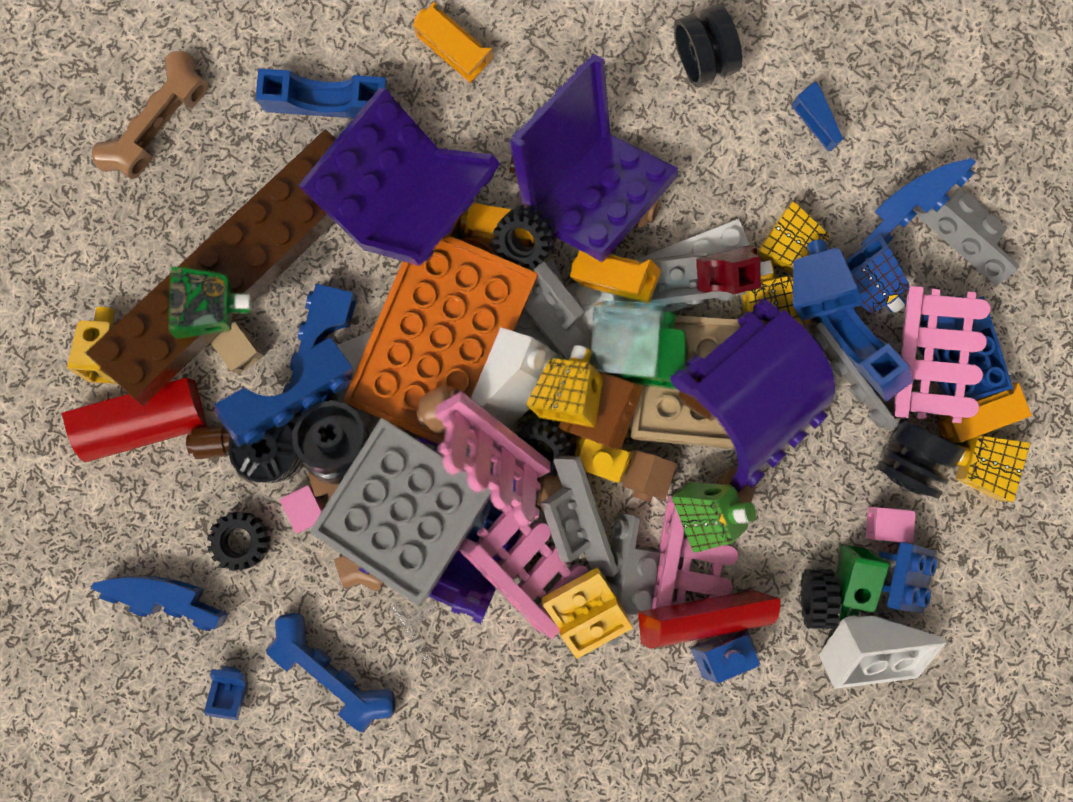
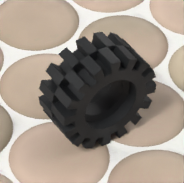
(535, 226)
(550, 433)
(220, 546)
(820, 599)

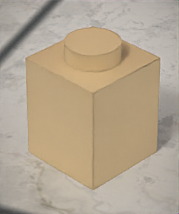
(237, 348)

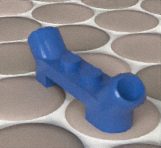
(360, 706)

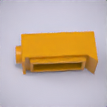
(451, 42)
(482, 221)
(617, 276)
(993, 413)

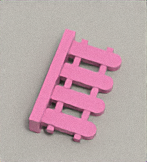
(933, 338)
(490, 442)
(512, 564)
(668, 577)

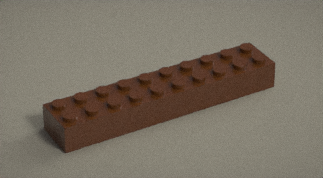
(247, 248)

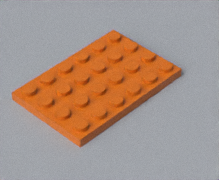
(437, 330)

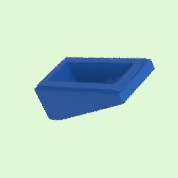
(817, 115)

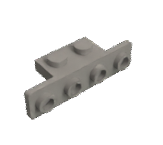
(972, 234)
(679, 282)
(555, 312)
(860, 387)
(575, 518)
(636, 568)

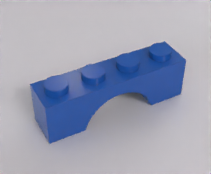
(291, 94)
(328, 311)
(872, 357)
(251, 414)

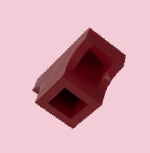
(730, 271)

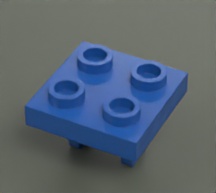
(911, 577)

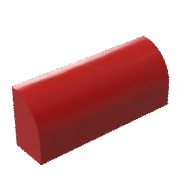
(125, 424)
(707, 618)

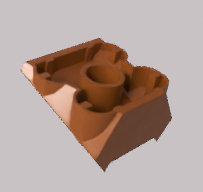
(614, 415)

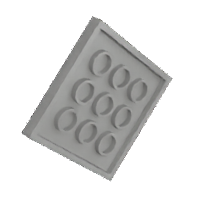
(400, 512)

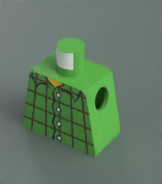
(712, 514)

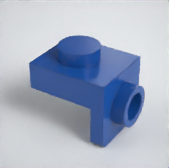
(226, 693)

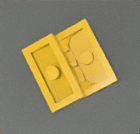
(587, 613)

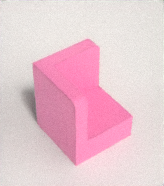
(302, 508)
(890, 524)

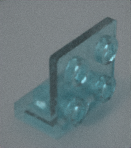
(626, 337)

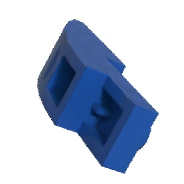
(925, 191)
(150, 593)

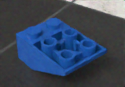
(989, 360)

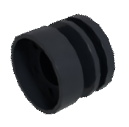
(920, 459)
(261, 467)

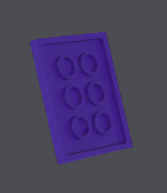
(580, 172)
(394, 184)

